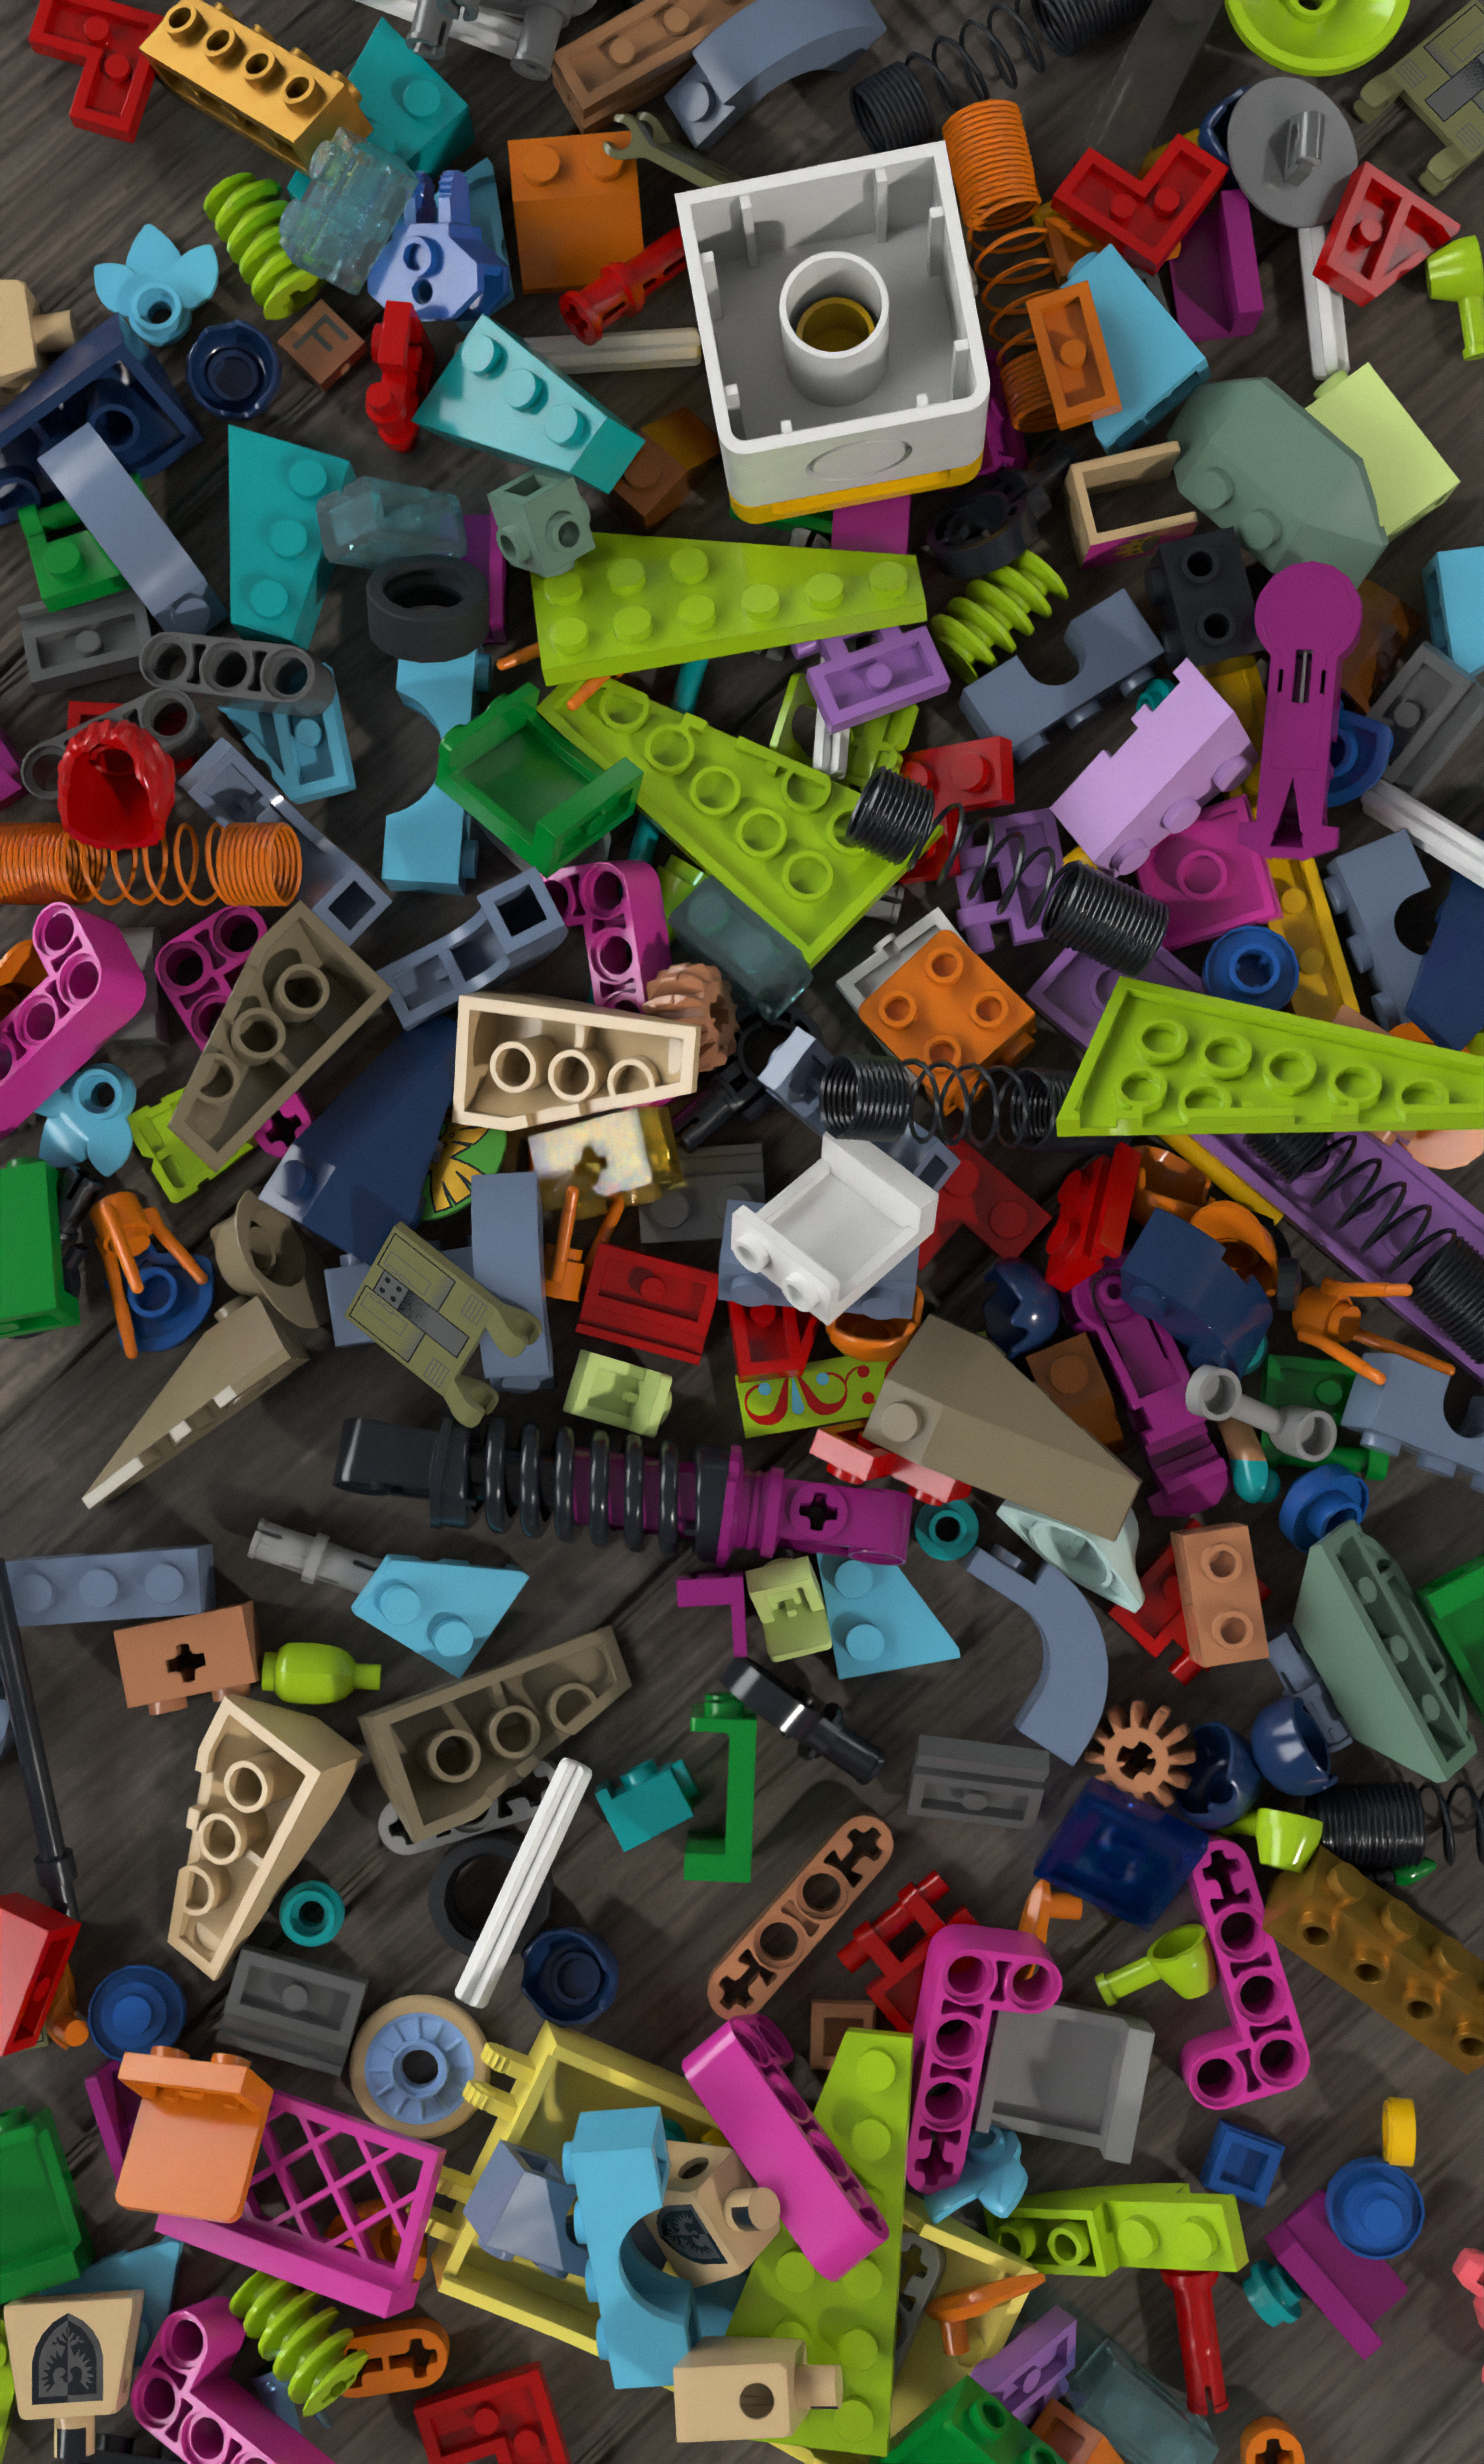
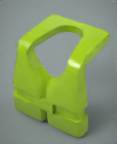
(870, 743)
(174, 1163)

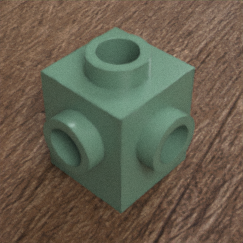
(542, 522)

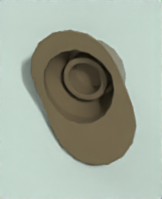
(274, 1259)

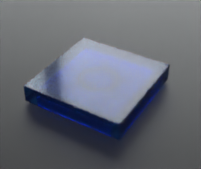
(1121, 1854)

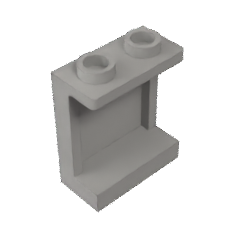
(1066, 2076)

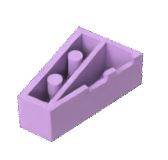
(1158, 777)

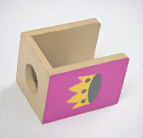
(1111, 474)

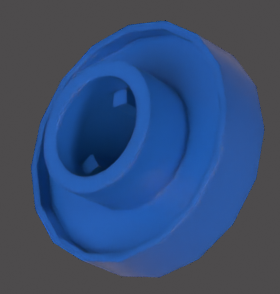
(1251, 968)
(1320, 1503)
(136, 2011)
(1374, 2208)

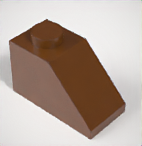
(665, 470)
(1077, 1387)

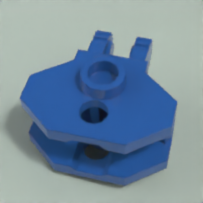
(442, 263)

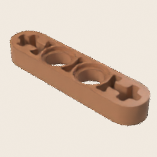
(807, 1921)

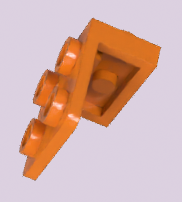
(951, 1010)
(192, 2134)

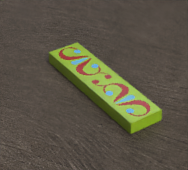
(823, 1395)

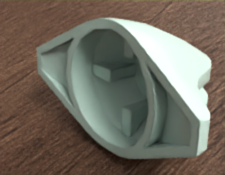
(1081, 1555)

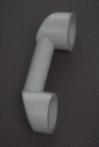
(1292, 1429)

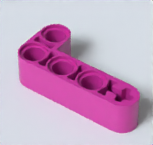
(613, 924)
(209, 994)
(71, 1014)
(1236, 1962)
(960, 2055)
(783, 2144)
(199, 2409)

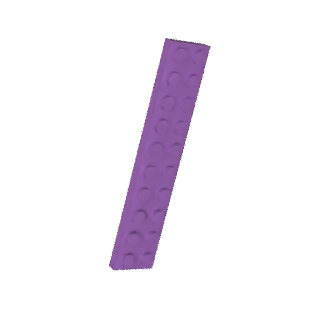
(1074, 999)

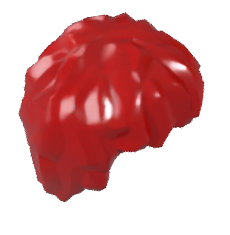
(115, 786)

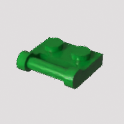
(73, 566)
(1319, 1386)

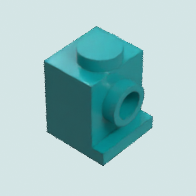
(648, 1801)

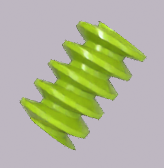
(248, 221)
(992, 611)
(298, 2340)

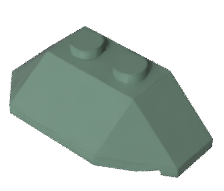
(1276, 477)
(1381, 1655)

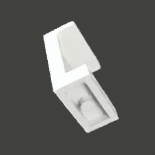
(836, 1227)

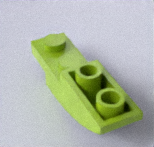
(1123, 2226)

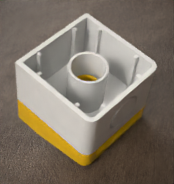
(838, 332)

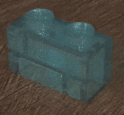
(346, 210)
(388, 521)
(743, 946)
(1138, 2411)

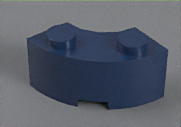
(1194, 1295)

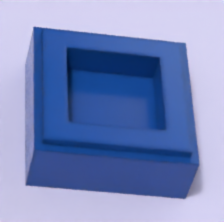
(1241, 2163)

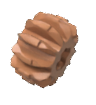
(700, 998)
(1128, 1733)

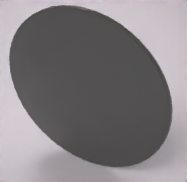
(1291, 151)

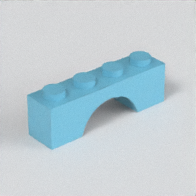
(429, 841)
(619, 2177)

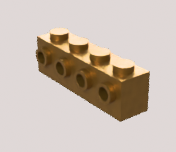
(252, 82)
(1382, 1955)

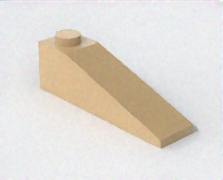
(559, 1058)
(259, 1807)

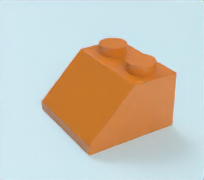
(573, 209)

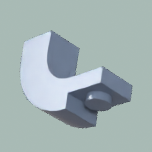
(761, 51)
(132, 533)
(330, 881)
(498, 944)
(795, 1080)
(511, 1267)
(1074, 1670)

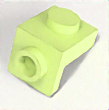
(619, 1394)
(790, 1608)

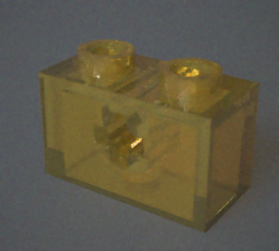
(632, 1142)

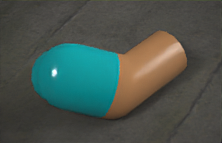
(1248, 1464)

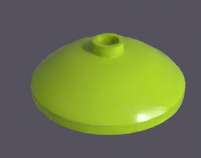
(1317, 41)

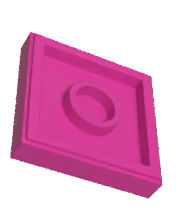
(1210, 878)

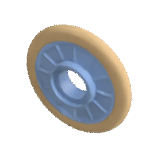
(378, 2072)

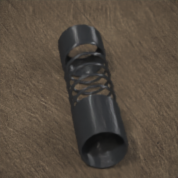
(895, 109)
(1084, 911)
(874, 1102)
(1444, 1287)
(1385, 1822)

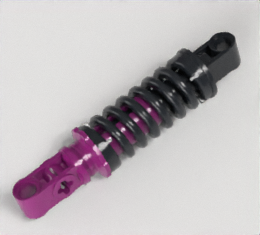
(609, 1491)

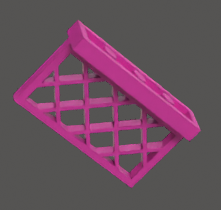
(300, 2252)

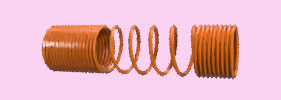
(994, 192)
(253, 866)

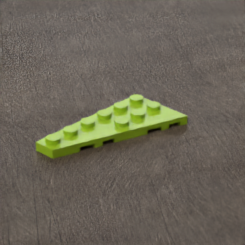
(691, 600)
(738, 812)
(1229, 1067)
(855, 2318)

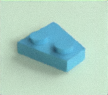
(303, 753)

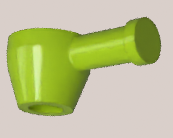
(1458, 276)
(1282, 1837)
(1178, 1957)

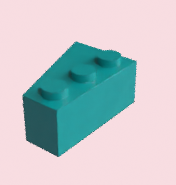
(407, 107)
(526, 411)
(276, 536)

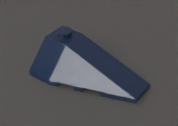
(101, 381)
(1450, 978)
(372, 1146)

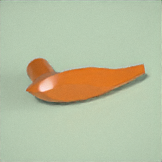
(1036, 1913)
(61, 2019)
(971, 2301)

